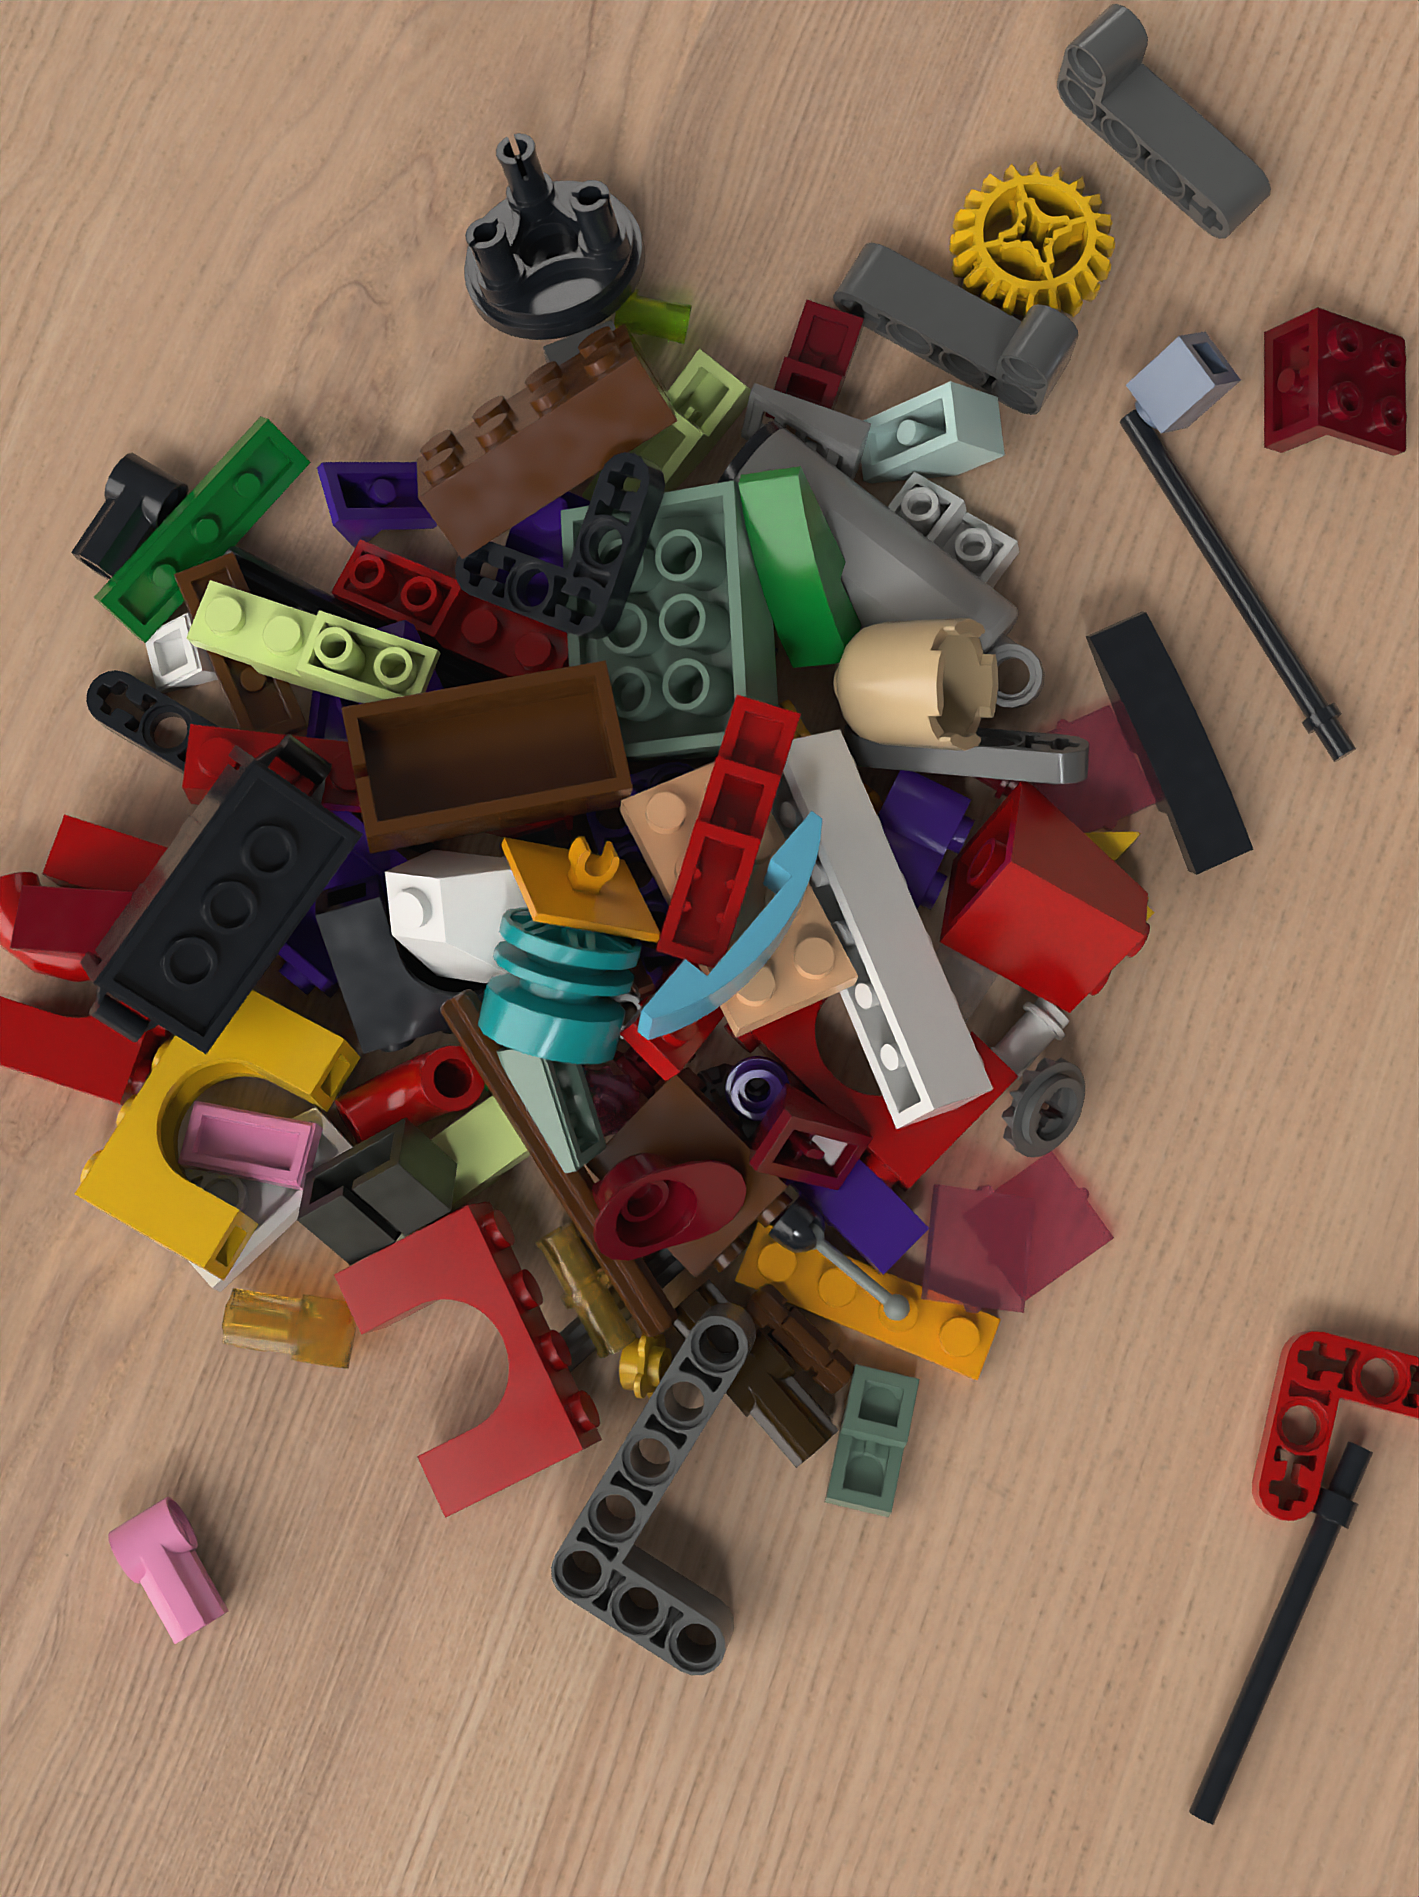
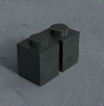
(378, 1191)

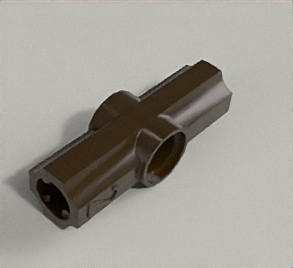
(763, 1383)

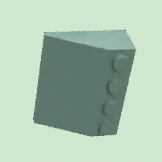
(688, 629)

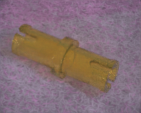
(586, 1290)

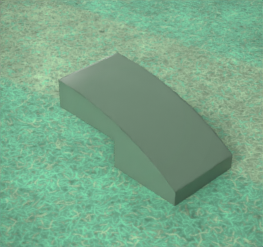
(872, 1440)

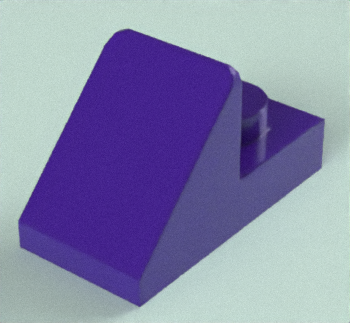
(373, 498)

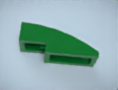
(798, 566)

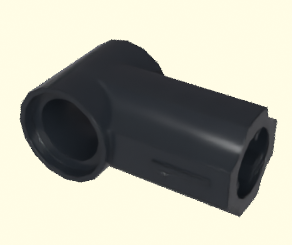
(135, 506)

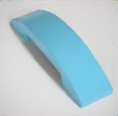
(691, 993)

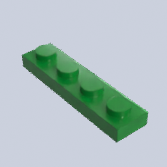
(203, 527)

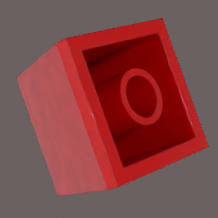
(1042, 902)

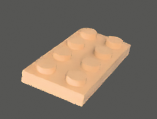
(809, 958)

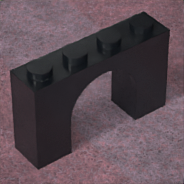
(383, 984)

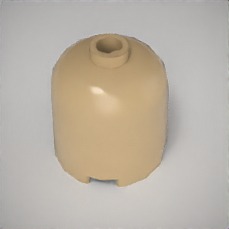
(918, 683)

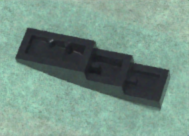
(1169, 742)

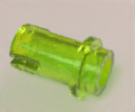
(654, 317)

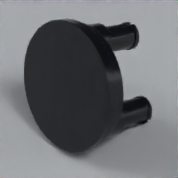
(550, 252)

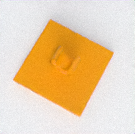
(580, 888)

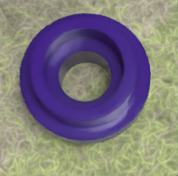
(744, 1103)

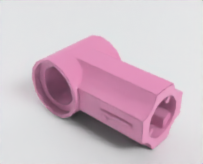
(161, 1555)

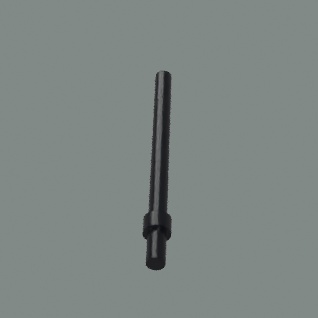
(1333, 1511)

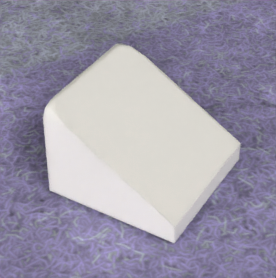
(175, 659)

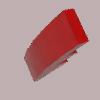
(728, 832)

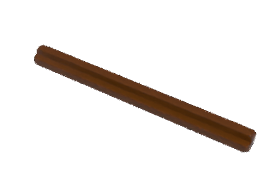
(573, 1189)

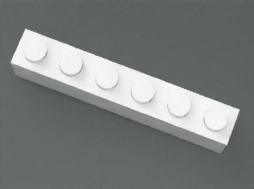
(901, 993)

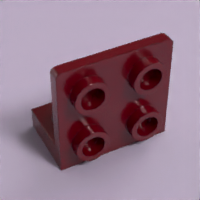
(1334, 381)

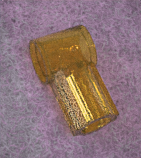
(307, 1328)

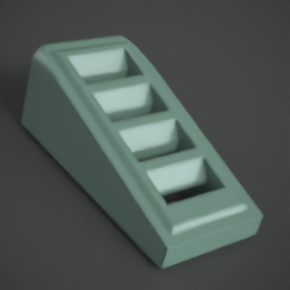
(558, 1104)

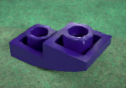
(867, 1216)

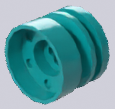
(558, 990)

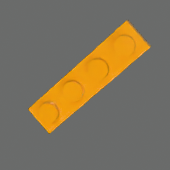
(811, 1282)

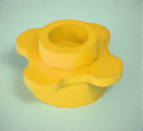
(644, 1364)

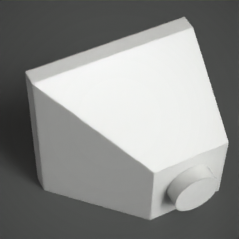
(451, 911)

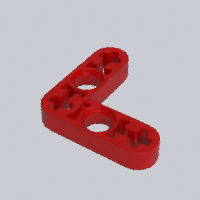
(1322, 1399)

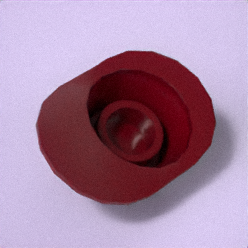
(659, 1205)

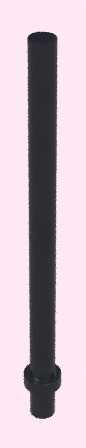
(1319, 715)

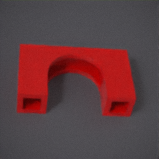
(83, 1050)
(893, 1153)
(542, 1410)

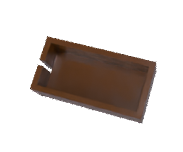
(542, 439)
(487, 756)

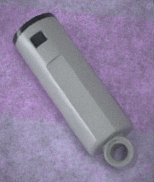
(889, 564)

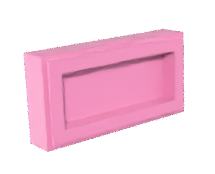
(250, 1145)

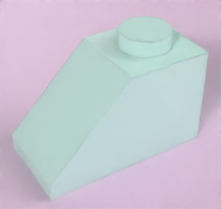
(933, 435)

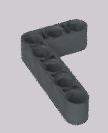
(644, 1484)

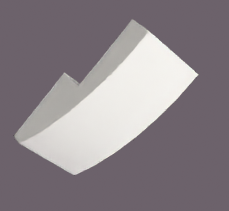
(948, 524)

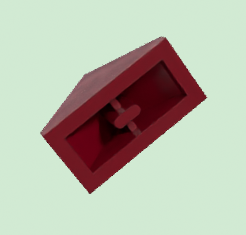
(806, 1141)

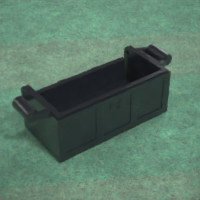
(221, 900)

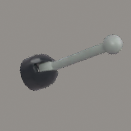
(804, 1229)

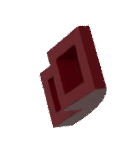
(819, 355)

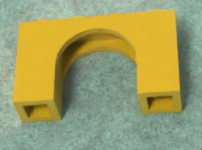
(139, 1168)

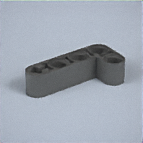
(1155, 127)
(958, 329)

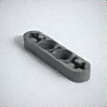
(998, 756)

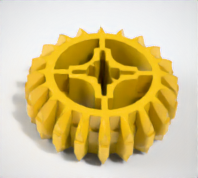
(1052, 220)

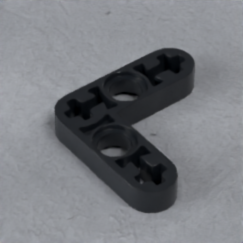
(586, 574)

